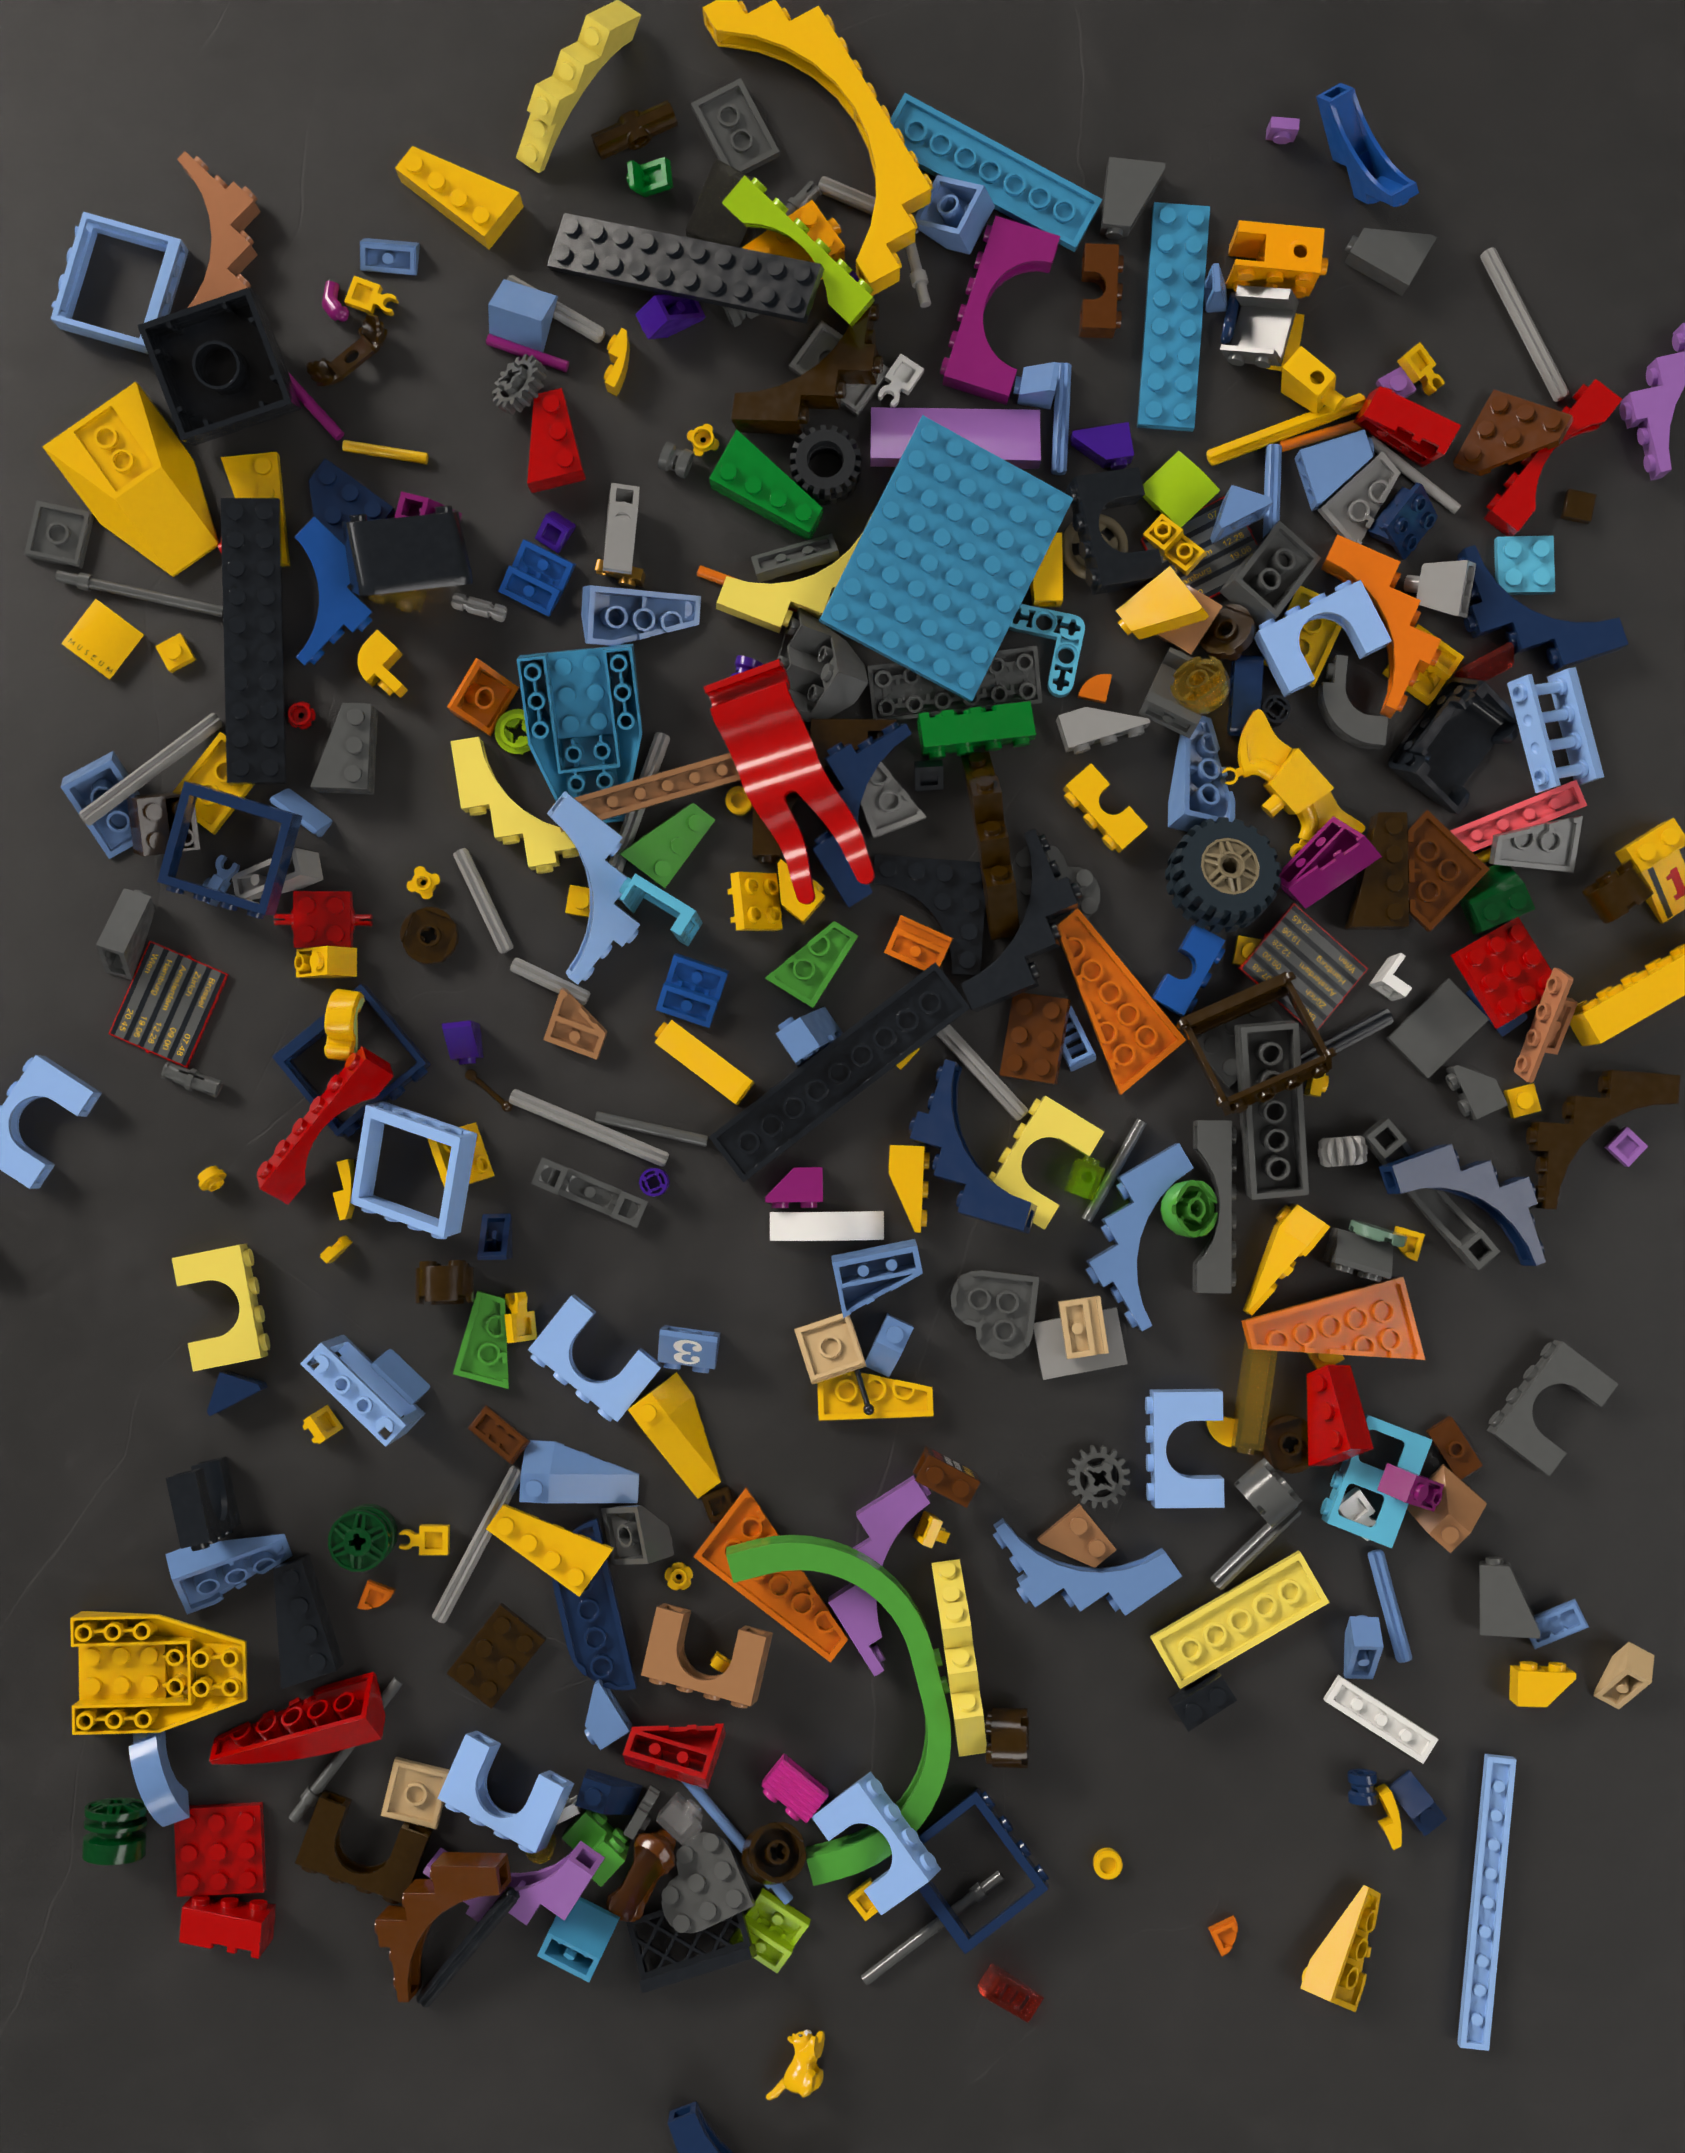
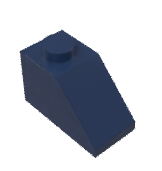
(607, 1794)

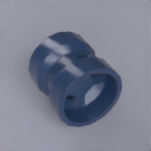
(1362, 1787)

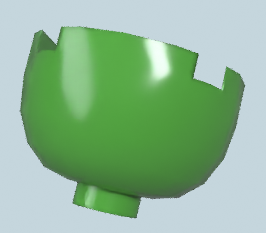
(1189, 1208)

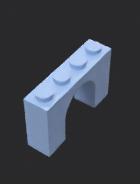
(1347, 607)
(40, 1079)
(555, 1349)
(1167, 1411)
(467, 1793)
(870, 1805)

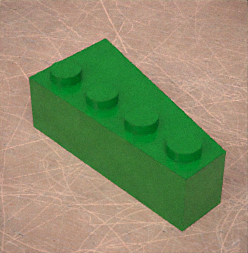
(764, 488)
(975, 729)

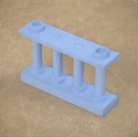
(1574, 726)

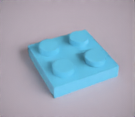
(1525, 564)

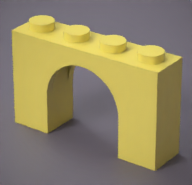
(1047, 1120)
(246, 1339)

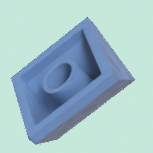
(521, 314)
(1238, 511)

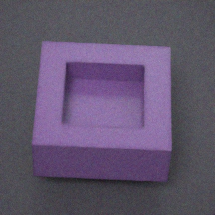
(1282, 129)
(1398, 382)
(1626, 1146)

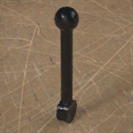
(868, 1408)

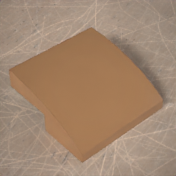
(1189, 636)

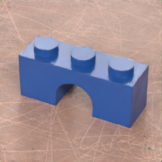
(1202, 949)

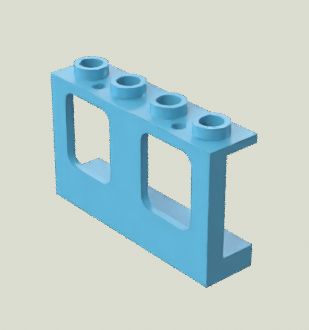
(687, 920)
(1366, 1476)

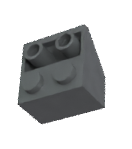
(1354, 1252)

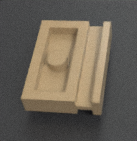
(1083, 1327)

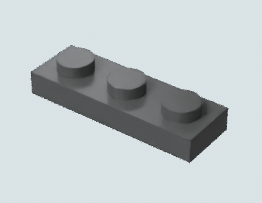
(795, 557)

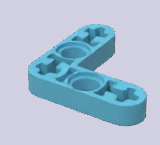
(1063, 641)

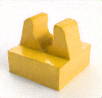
(322, 1424)
(930, 1529)

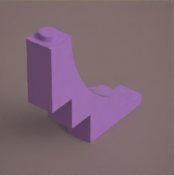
(882, 1522)

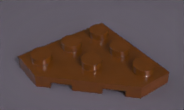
(1510, 432)
(1438, 870)

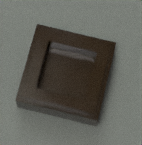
(1578, 506)
(717, 1503)

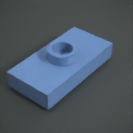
(1559, 1623)

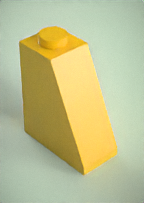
(1160, 607)

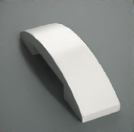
(826, 1226)

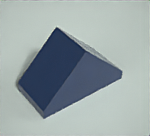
(495, 1237)
(231, 1389)

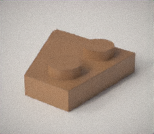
(575, 1027)
(1078, 1538)

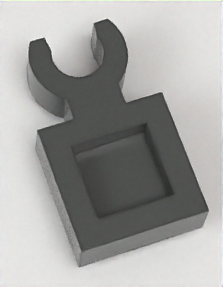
(640, 1820)

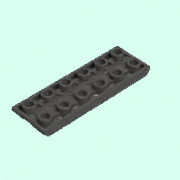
(904, 694)

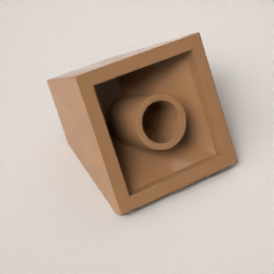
(1455, 1513)

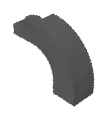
(1340, 715)

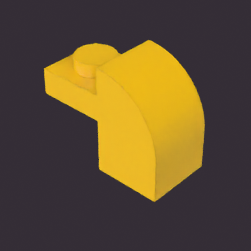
(375, 660)

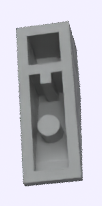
(302, 872)

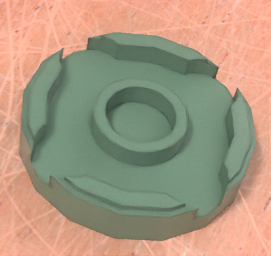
(1377, 1233)

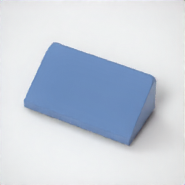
(389, 256)
(312, 818)
(400, 1376)

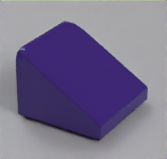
(555, 531)

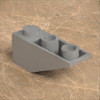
(621, 528)
(1092, 725)

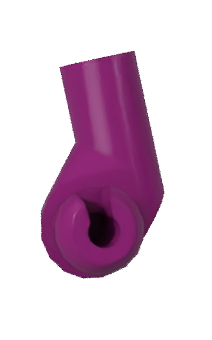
(331, 304)

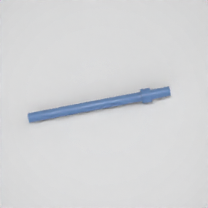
(731, 1832)

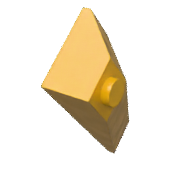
(1291, 1237)
(675, 1428)
(1338, 1962)

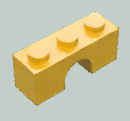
(1116, 829)

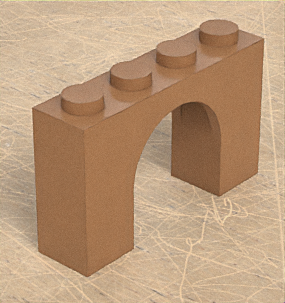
(668, 1663)

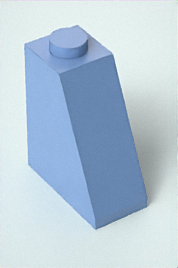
(1332, 464)

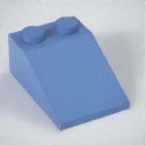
(87, 785)

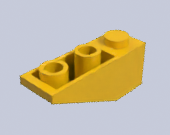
(906, 1174)

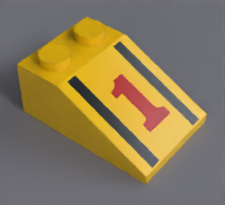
(1661, 861)

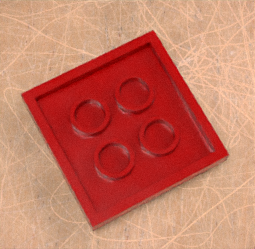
(1504, 971)
(221, 1850)

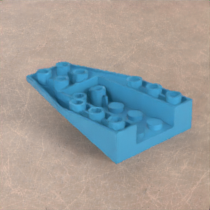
(582, 717)

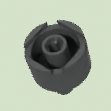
(1268, 1492)

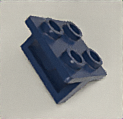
(1405, 520)

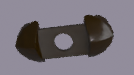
(372, 339)

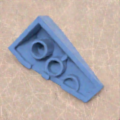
(628, 615)
(1198, 782)
(571, 1476)
(208, 1573)

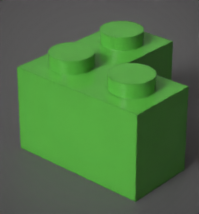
(603, 1838)

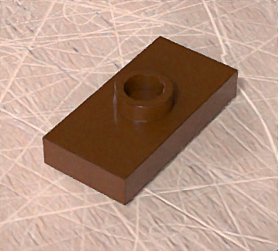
(499, 1434)
(1454, 1447)

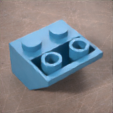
(580, 1939)

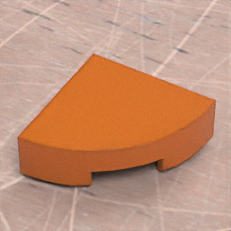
(1096, 688)
(375, 1595)
(1224, 1934)

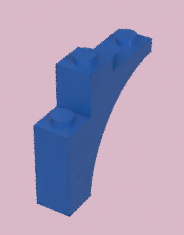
(1354, 146)
(336, 601)

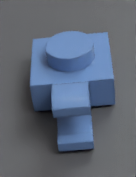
(221, 880)

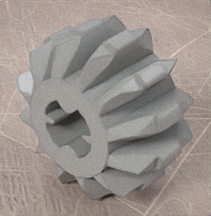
(1342, 1151)

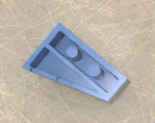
(808, 1034)
(874, 1271)

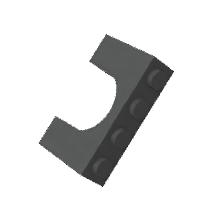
(1515, 1422)

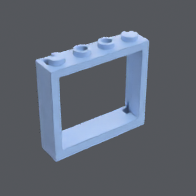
(77, 264)
(457, 1178)
(361, 1389)

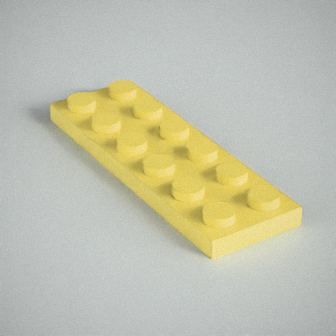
(1239, 1619)

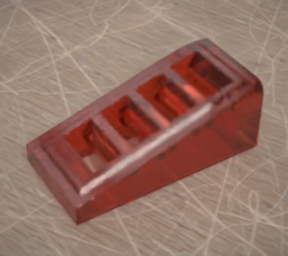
(993, 1984)

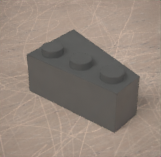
(350, 752)

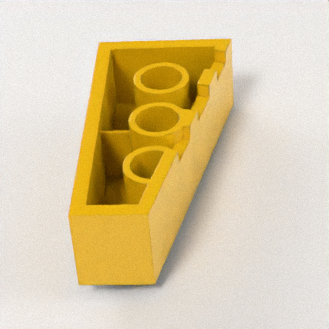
(462, 196)

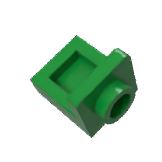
(650, 177)

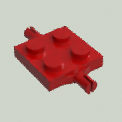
(323, 919)

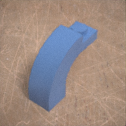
(155, 1780)

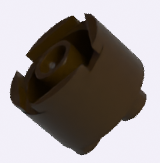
(1617, 892)
(444, 1283)
(1008, 1737)
(790, 1853)

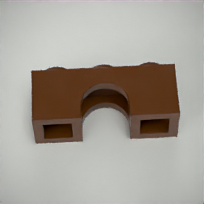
(1101, 266)

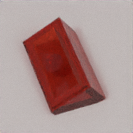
(1489, 664)

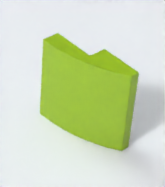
(1179, 489)
(772, 1929)

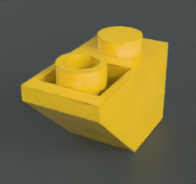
(788, 897)
(326, 962)
(1538, 1685)

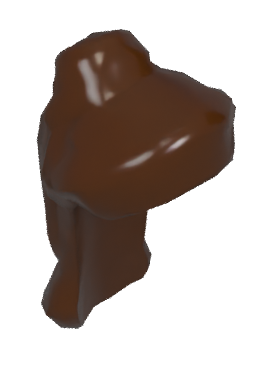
(652, 1860)

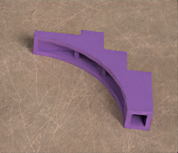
(1654, 407)
(553, 1887)

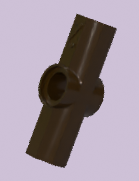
(634, 129)

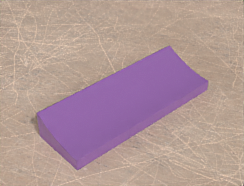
(1004, 432)

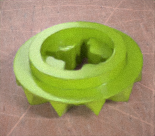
(505, 738)

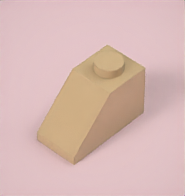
(1625, 1675)

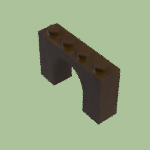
(324, 1852)

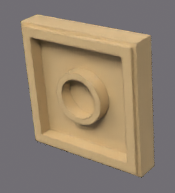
(830, 1348)
(414, 1793)

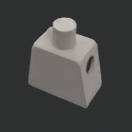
(1444, 586)

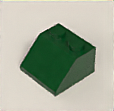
(1496, 899)

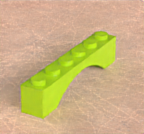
(756, 210)

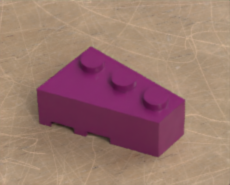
(1326, 862)

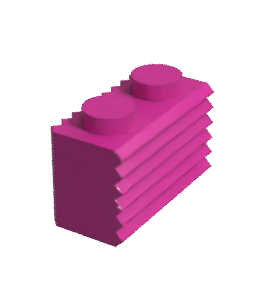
(794, 1789)

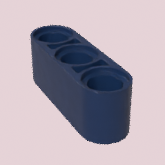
(1244, 691)

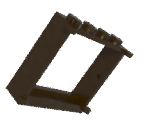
(1242, 1004)

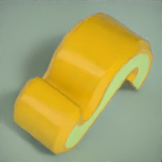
(342, 1023)

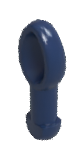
(1230, 319)

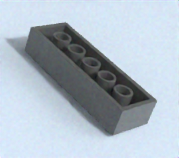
(1273, 1129)

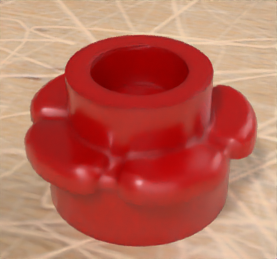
(298, 708)

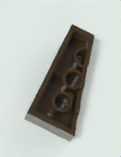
(1383, 887)

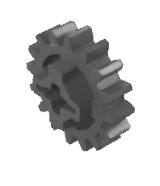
(519, 384)
(1106, 1464)

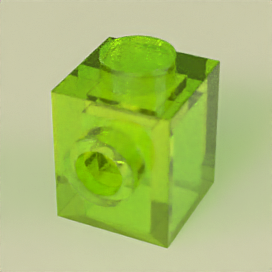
(1084, 1177)

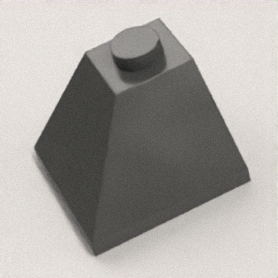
(636, 1535)

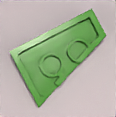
(669, 845)
(485, 1342)

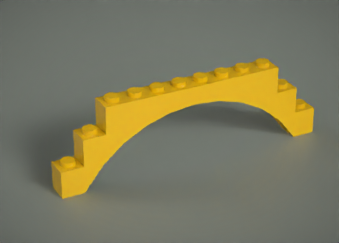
(816, 50)

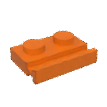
(917, 944)

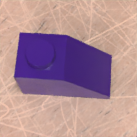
(668, 315)
(1105, 445)
(463, 1041)

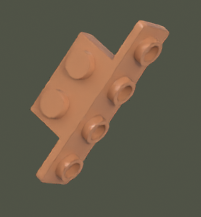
(1548, 1025)

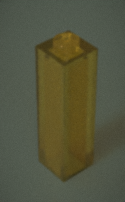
(1253, 1399)

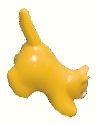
(803, 2073)

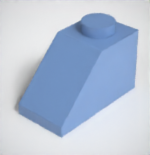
(1037, 385)
(888, 1345)
(1362, 1647)
(605, 1717)

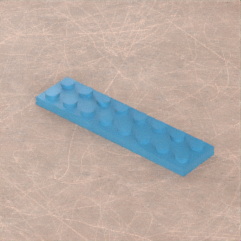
(1012, 181)
(1173, 316)

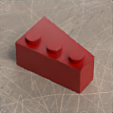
(1406, 426)
(553, 444)
(1335, 1417)
(676, 1752)
(228, 1924)

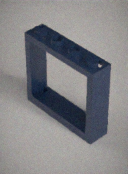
(279, 862)
(316, 1031)
(1018, 1850)

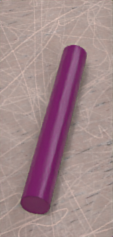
(520, 350)
(317, 411)

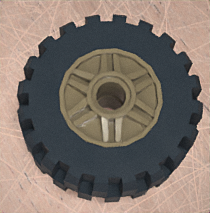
(1223, 874)

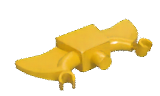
(1289, 780)

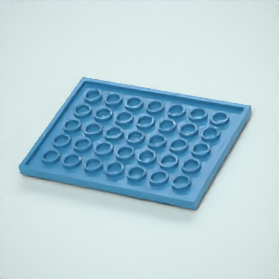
(946, 559)

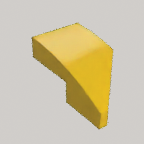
(1391, 1824)

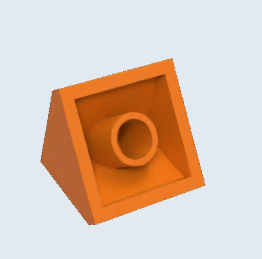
(482, 697)

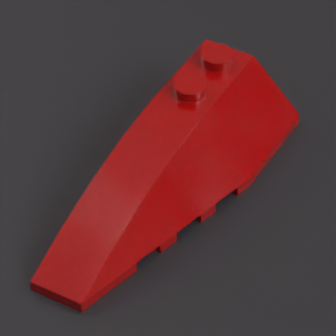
(324, 1723)

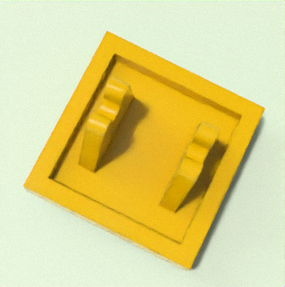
(756, 901)
(481, 1165)

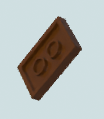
(1035, 1038)

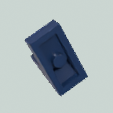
(1417, 1803)

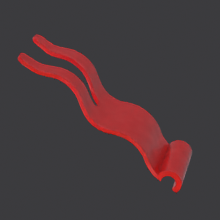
(779, 758)

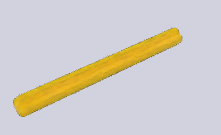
(1283, 431)

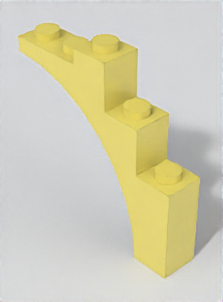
(554, 98)
(770, 603)
(481, 791)
(960, 1657)

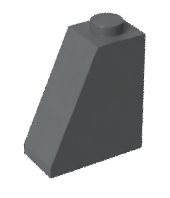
(1126, 194)
(1389, 256)
(126, 933)
(1503, 1603)

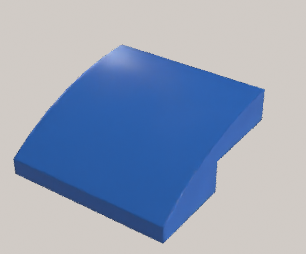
(537, 577)
(692, 990)

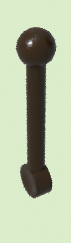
(472, 1076)

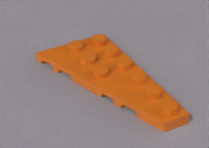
(1123, 1015)
(1357, 1322)
(783, 1594)

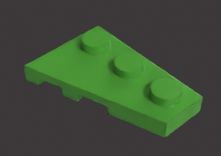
(814, 965)

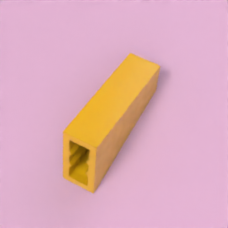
(703, 1061)

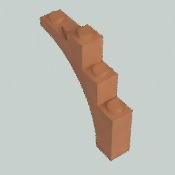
(229, 214)

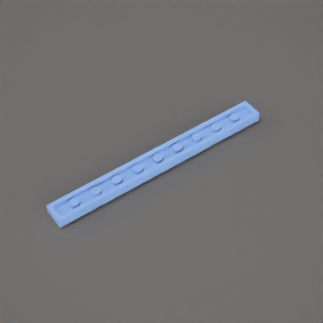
(1486, 1902)

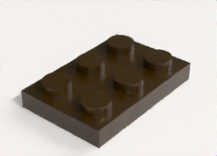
(496, 1655)

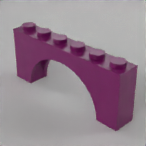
(1008, 252)

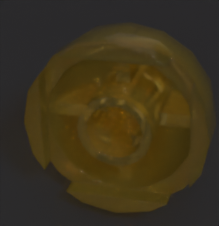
(1201, 685)

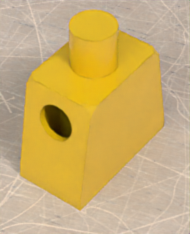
(1310, 382)

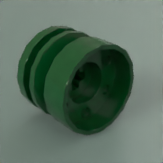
(368, 1522)
(114, 1831)

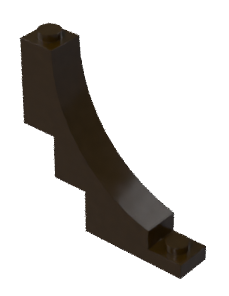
(824, 734)

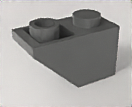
(1477, 1092)

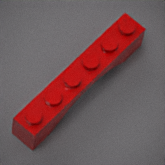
(1518, 502)
(359, 1081)

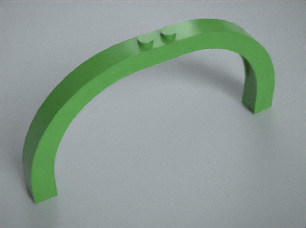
(775, 1554)

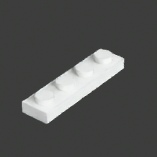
(1380, 1719)

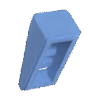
(1215, 291)
(1081, 1060)

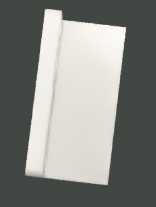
(1389, 984)

